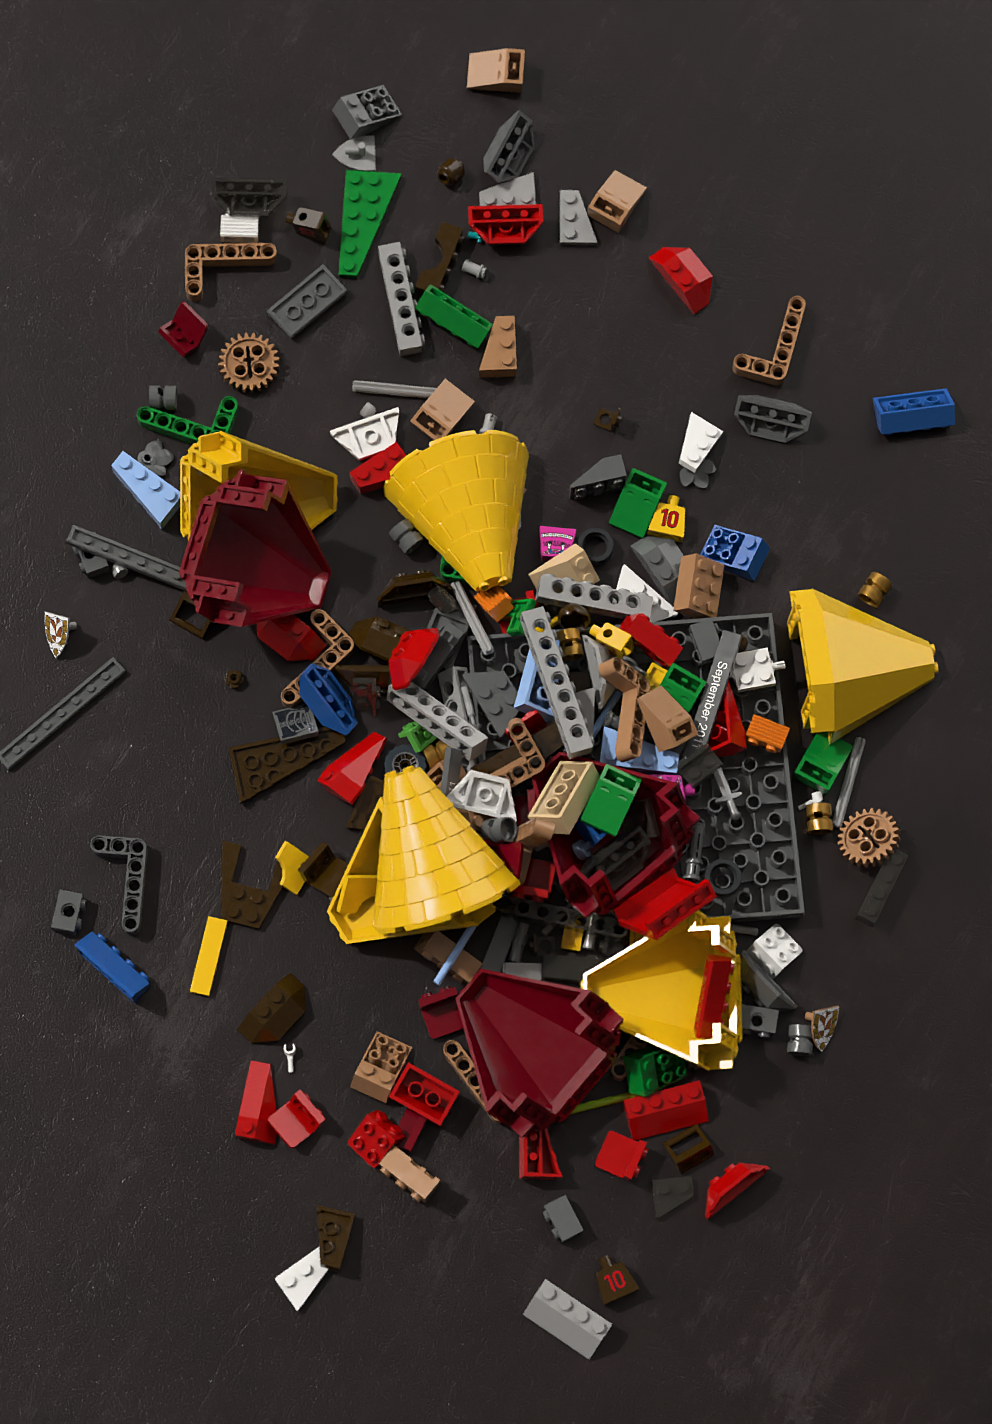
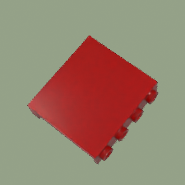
(663, 904)

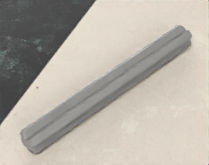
(392, 389)
(472, 618)
(848, 782)

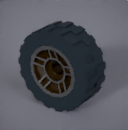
(400, 756)

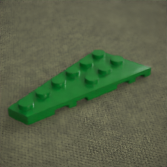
(364, 208)

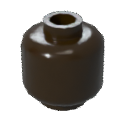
(451, 172)

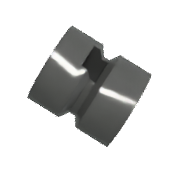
(163, 397)
(405, 534)
(499, 829)
(800, 1040)

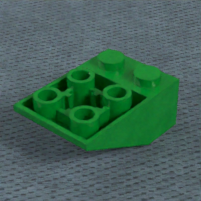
(638, 503)
(683, 686)
(822, 762)
(610, 800)
(652, 1070)

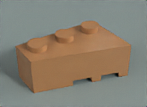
(500, 351)

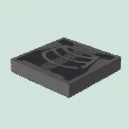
(295, 723)

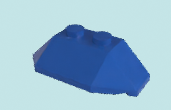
(327, 699)

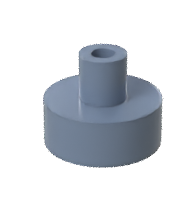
(582, 849)

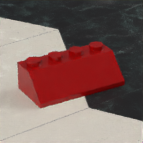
(712, 994)
(666, 1110)

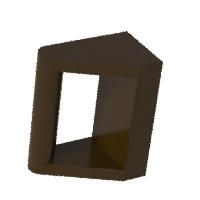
(185, 600)
(693, 1155)

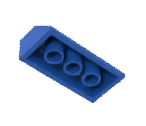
(914, 411)
(112, 966)

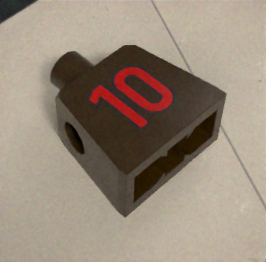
(310, 224)
(614, 1281)

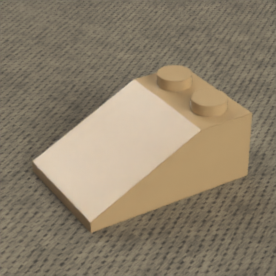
(569, 563)

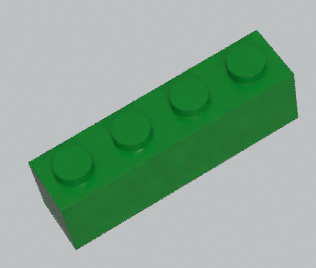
(454, 316)

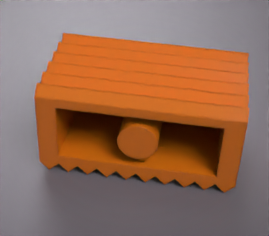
(495, 602)
(766, 733)

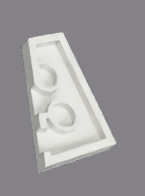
(698, 442)
(302, 1278)

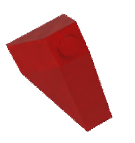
(728, 731)
(348, 773)
(257, 1106)

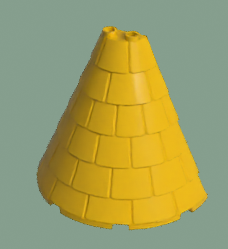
(466, 501)
(430, 858)

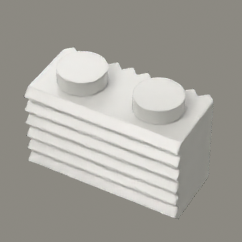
(239, 229)

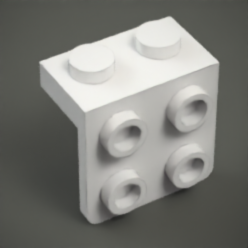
(774, 950)

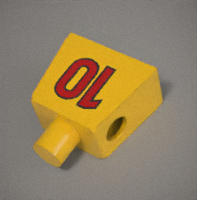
(668, 520)
(614, 639)

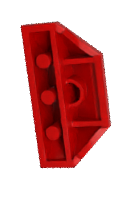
(505, 222)
(685, 275)
(290, 638)
(411, 655)
(731, 1185)

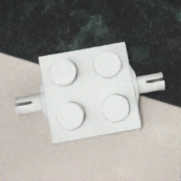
(754, 670)

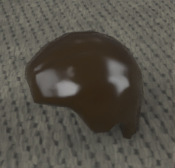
(574, 616)

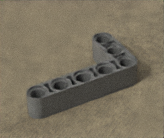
(131, 877)

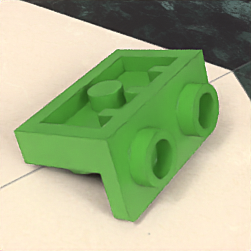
(417, 736)

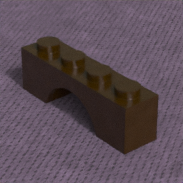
(448, 240)

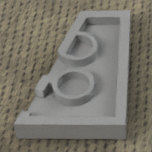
(514, 192)
(574, 221)

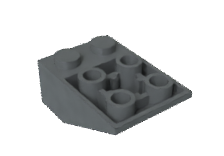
(365, 111)
(603, 476)

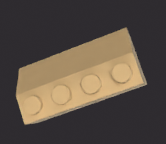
(566, 795)

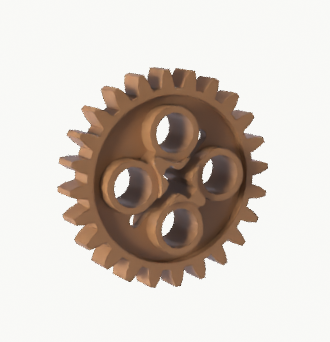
(232, 364)
(855, 848)

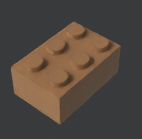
(698, 586)

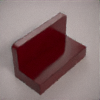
(524, 806)
(411, 1126)

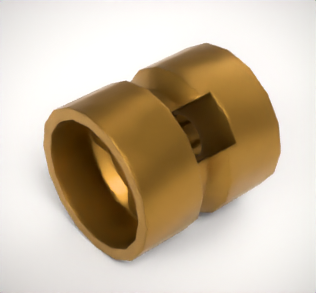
(873, 592)
(570, 637)
(434, 754)
(819, 825)

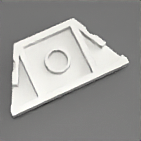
(369, 435)
(660, 607)
(484, 795)

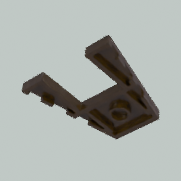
(244, 903)

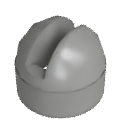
(368, 410)
(119, 571)

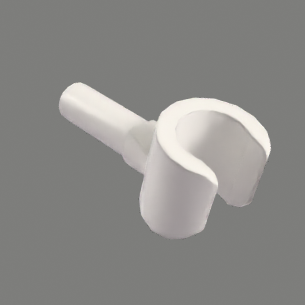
(816, 798)
(290, 1057)

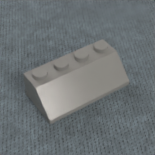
(567, 1319)

